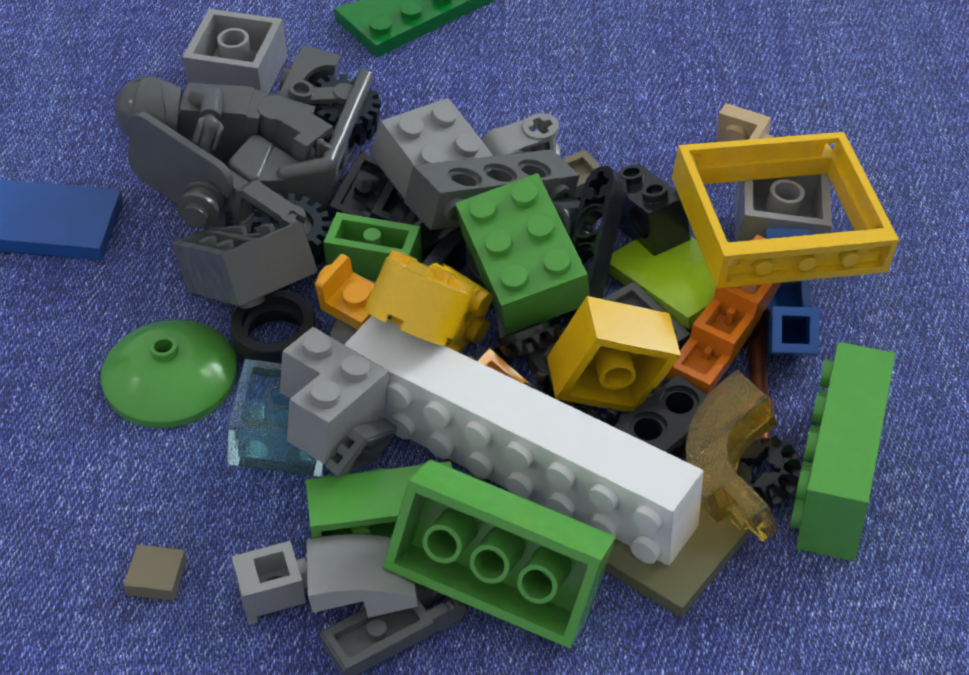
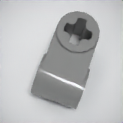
(522, 137)

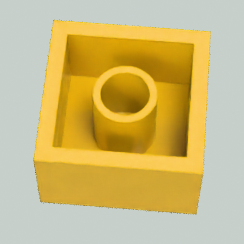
(612, 355)

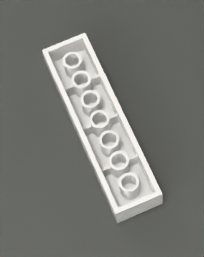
(534, 443)

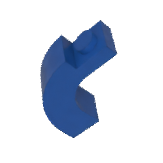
(790, 319)

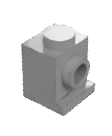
(270, 579)

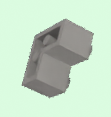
(329, 392)

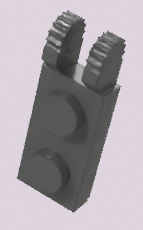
(365, 642)

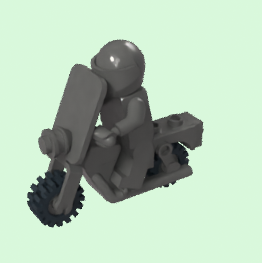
(248, 150)

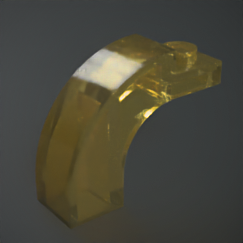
(717, 438)

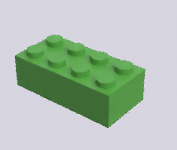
(842, 451)
(498, 552)

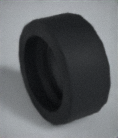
(278, 306)

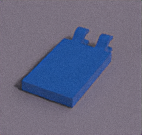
(57, 219)

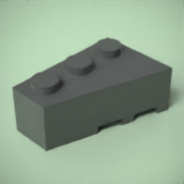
(242, 265)

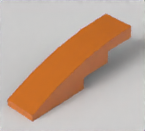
(721, 333)

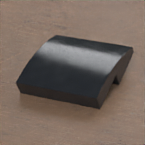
(370, 194)

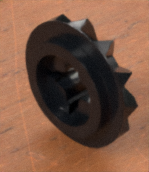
(527, 340)
(782, 459)

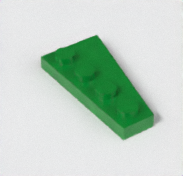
(392, 23)

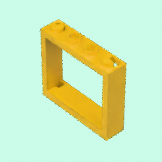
(785, 258)

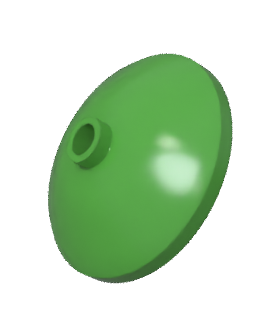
(169, 373)

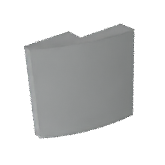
(350, 571)

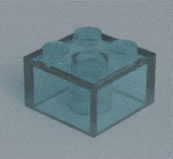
(261, 422)

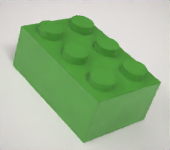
(523, 253)

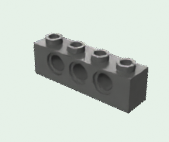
(439, 185)

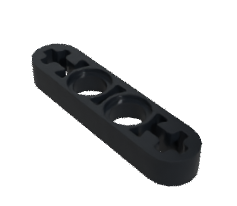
(601, 197)

